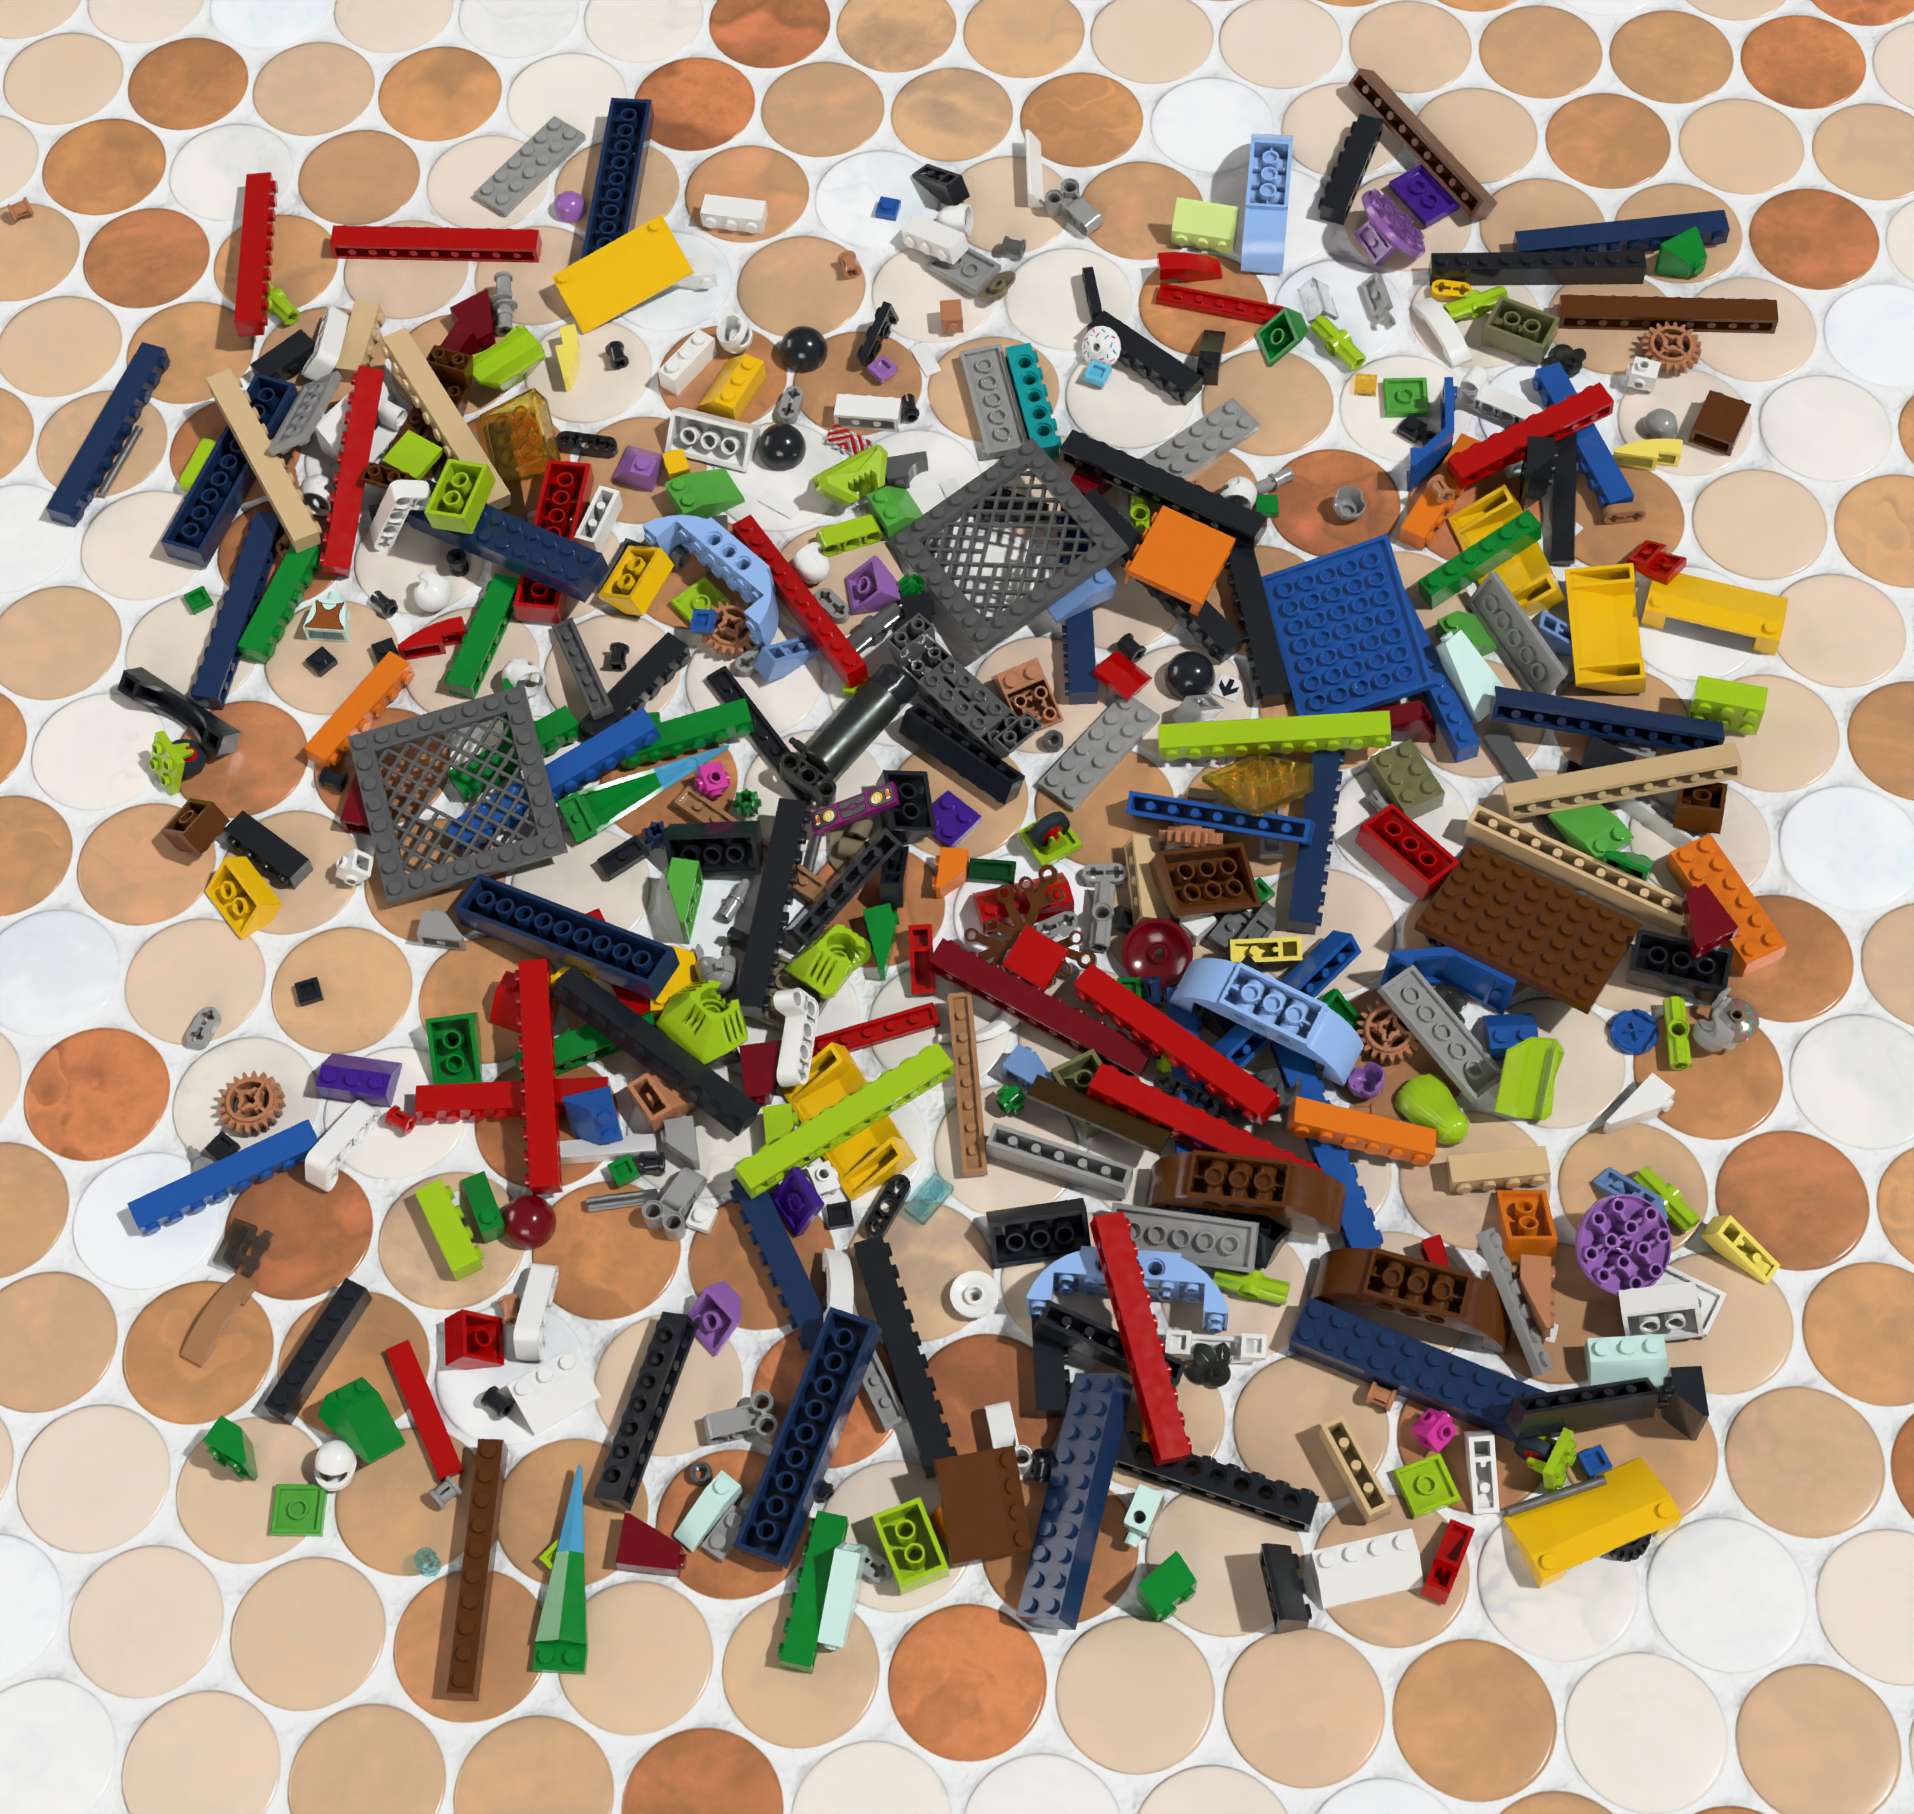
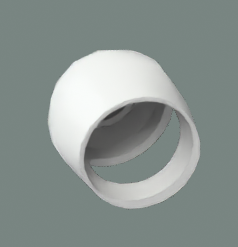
(955, 217)
(734, 335)
(313, 490)
(1240, 490)
(810, 564)
(432, 592)
(521, 671)
(335, 1459)

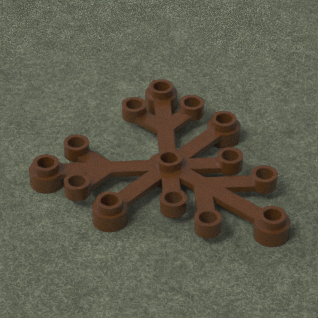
(1037, 901)

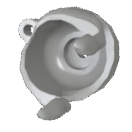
(720, 970)
(1719, 1032)

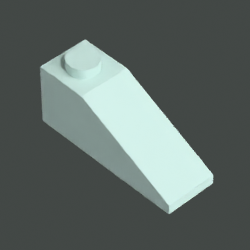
(708, 1510)

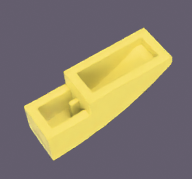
(568, 355)
(1649, 453)

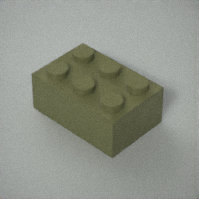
(1520, 329)
(1406, 780)
(1078, 1075)

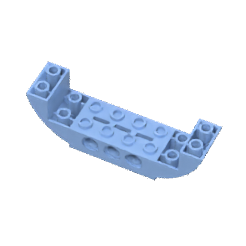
(1266, 203)
(727, 560)
(1273, 1012)
(1165, 1278)

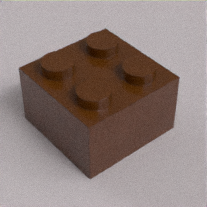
(1701, 808)
(195, 826)

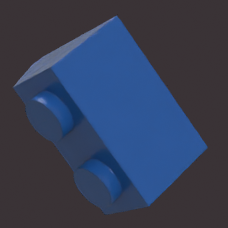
(1506, 1031)
(593, 1116)

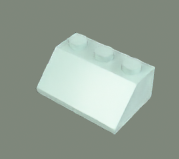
(1625, 1359)

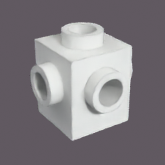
(1643, 373)
(354, 866)
(822, 1178)

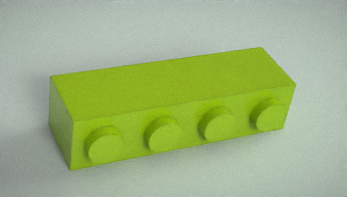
(449, 1230)

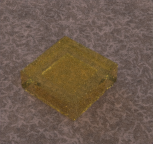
(1365, 385)

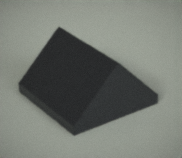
(1601, 753)

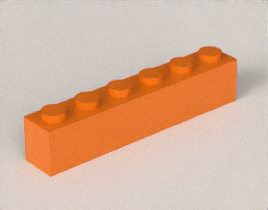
(1427, 513)
(359, 710)
(1361, 1131)

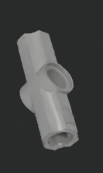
(1101, 927)

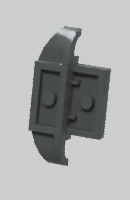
(1243, 926)
(1271, 1079)

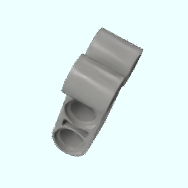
(1072, 207)
(675, 1204)
(742, 1421)

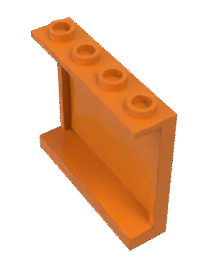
(1180, 557)

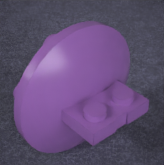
(1387, 229)
(1623, 1243)

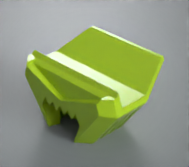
(508, 360)
(853, 476)
(830, 960)
(703, 1021)
(1529, 1078)

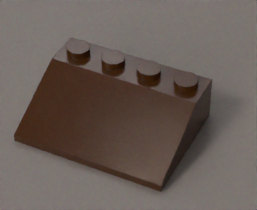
(1205, 880)
(982, 1504)

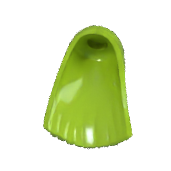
(1430, 1104)

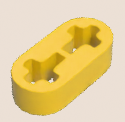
(1450, 288)

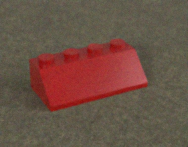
(1406, 851)
(989, 907)

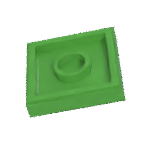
(1405, 397)
(299, 1510)

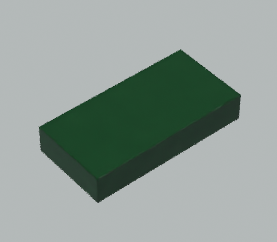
(992, 871)

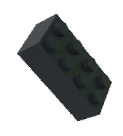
(1668, 966)

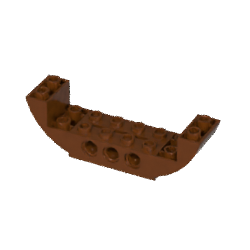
(456, 376)
(1248, 1187)
(1415, 1291)

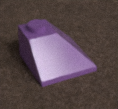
(639, 468)
(871, 587)
(717, 1315)

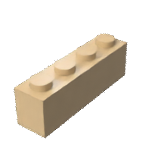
(360, 338)
(1144, 895)
(1498, 1169)
(1355, 1469)

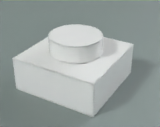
(701, 1218)

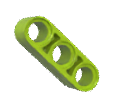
(196, 463)
(849, 535)

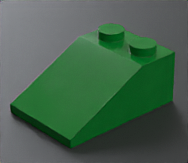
(455, 1048)
(361, 1420)

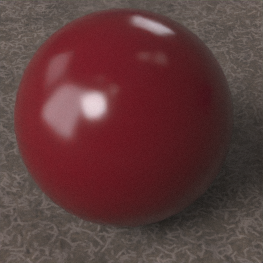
(529, 1222)

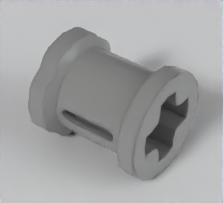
(445, 1492)

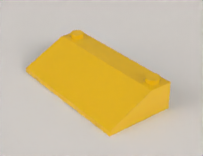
(622, 274)
(1526, 573)
(1718, 607)
(1605, 628)
(870, 1155)
(1593, 1522)

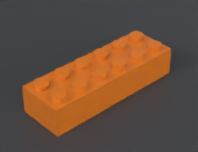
(1757, 938)

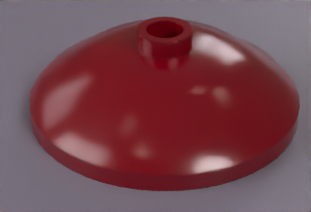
(1155, 934)

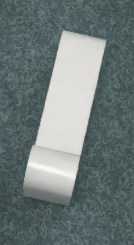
(327, 344)
(1492, 401)
(392, 419)
(394, 508)
(798, 1035)
(338, 1143)
(534, 1312)

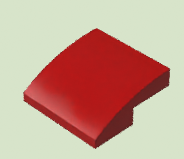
(1654, 563)
(1121, 675)
(1035, 957)

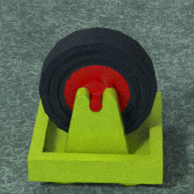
(175, 759)
(1050, 838)
(1549, 1456)

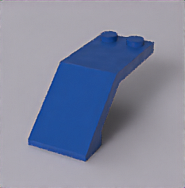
(1430, 457)
(1457, 972)

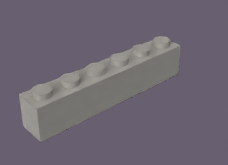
(1059, 1161)

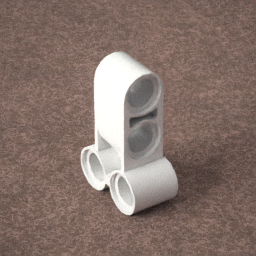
(1004, 1434)

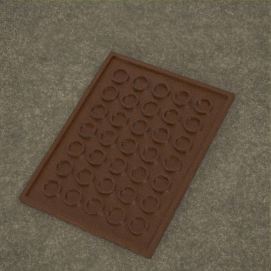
(1528, 927)

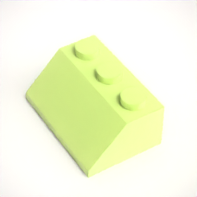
(1205, 225)

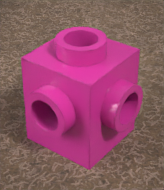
(711, 780)
(1434, 1429)

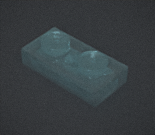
(929, 1199)

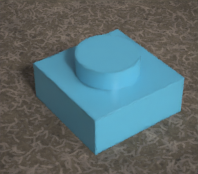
(1097, 373)

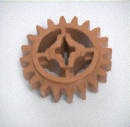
(1670, 343)
(727, 634)
(1190, 836)
(1398, 1034)
(251, 1096)

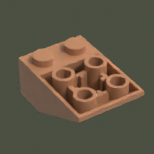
(1027, 689)
(658, 1100)
(1535, 1278)

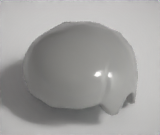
(1660, 424)
(1349, 503)

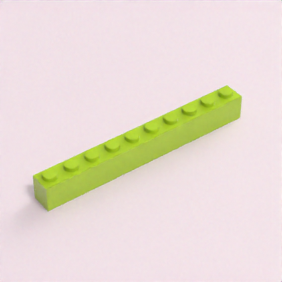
(1274, 735)
(844, 1120)

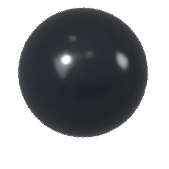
(803, 349)
(781, 447)
(1189, 675)

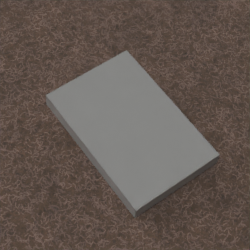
(969, 273)

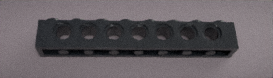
(645, 1411)
(1223, 1492)

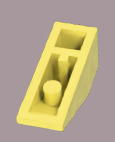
(1267, 949)
(1739, 1247)

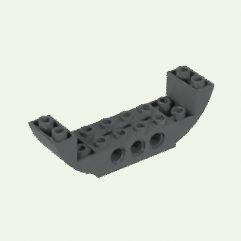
(956, 692)

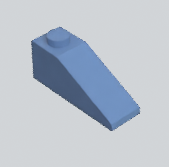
(1087, 595)
(1555, 632)
(784, 657)
(1024, 1066)
(1613, 1182)

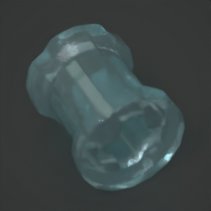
(429, 1555)

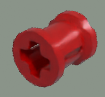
(400, 1119)

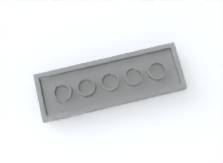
(529, 166)
(993, 400)
(305, 413)
(1204, 440)
(1516, 636)
(1098, 752)
(1441, 1033)
(1198, 1237)

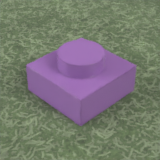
(882, 369)

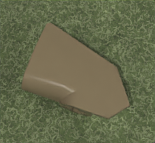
(847, 841)

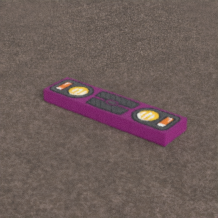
(854, 808)

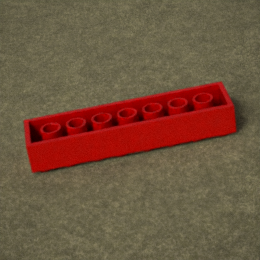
(559, 510)

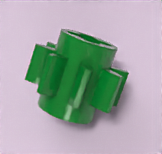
(910, 585)
(747, 803)
(1010, 1099)

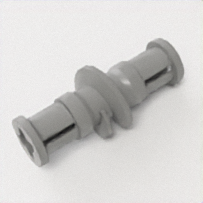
(503, 303)

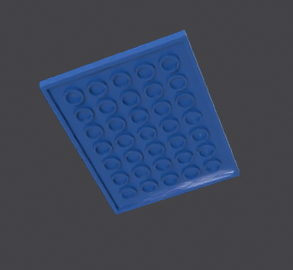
(1347, 631)

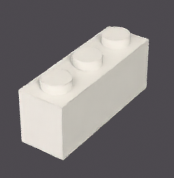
(733, 214)
(934, 239)
(687, 362)
(868, 412)
(599, 518)

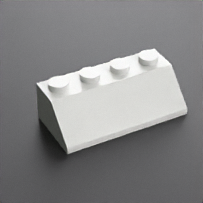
(332, 424)
(712, 438)
(1367, 1568)

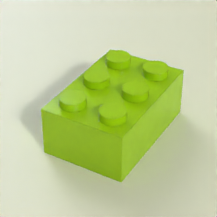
(460, 496)
(1730, 702)
(910, 1545)

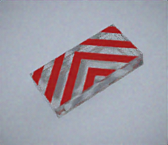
(846, 440)

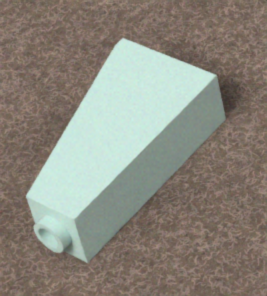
(1468, 674)
(841, 1594)

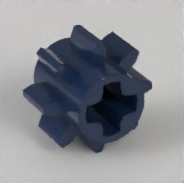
(654, 835)

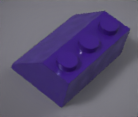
(358, 1078)

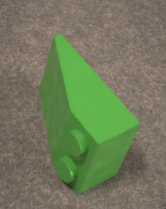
(703, 493)
(1592, 830)
(686, 887)

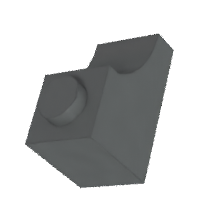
(904, 468)

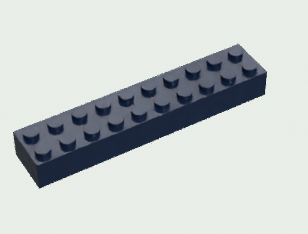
(619, 172)
(224, 480)
(524, 550)
(567, 936)
(1408, 1366)
(808, 1437)
(1075, 1501)

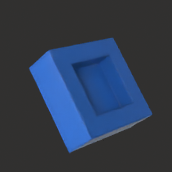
(888, 208)
(703, 621)
(1594, 1461)

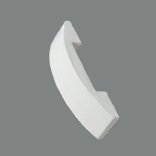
(1445, 330)
(839, 1280)
(1243, 1349)

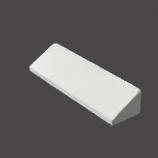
(1033, 170)
(1657, 819)
(583, 1151)

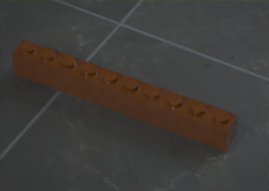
(1422, 144)
(1645, 312)
(477, 1571)

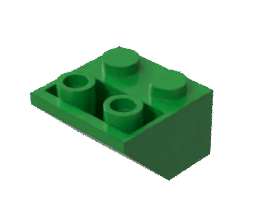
(231, 1447)

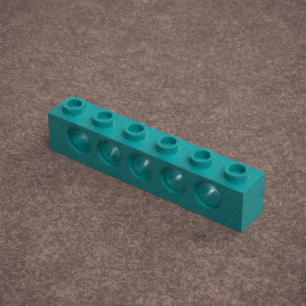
(1032, 398)

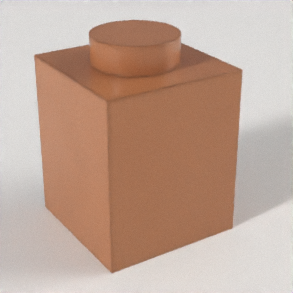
(951, 316)

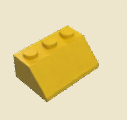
(734, 387)
(636, 579)
(242, 896)
(682, 977)

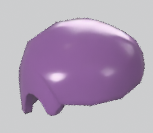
(569, 206)
(1366, 1081)

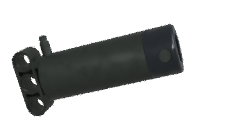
(847, 734)

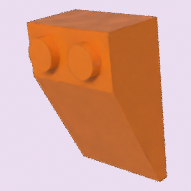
(1526, 1223)

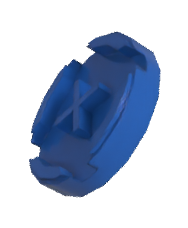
(1634, 1032)

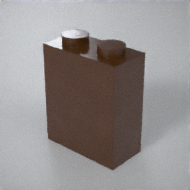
(1720, 422)

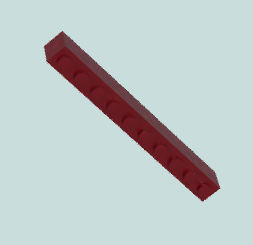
(1037, 1008)

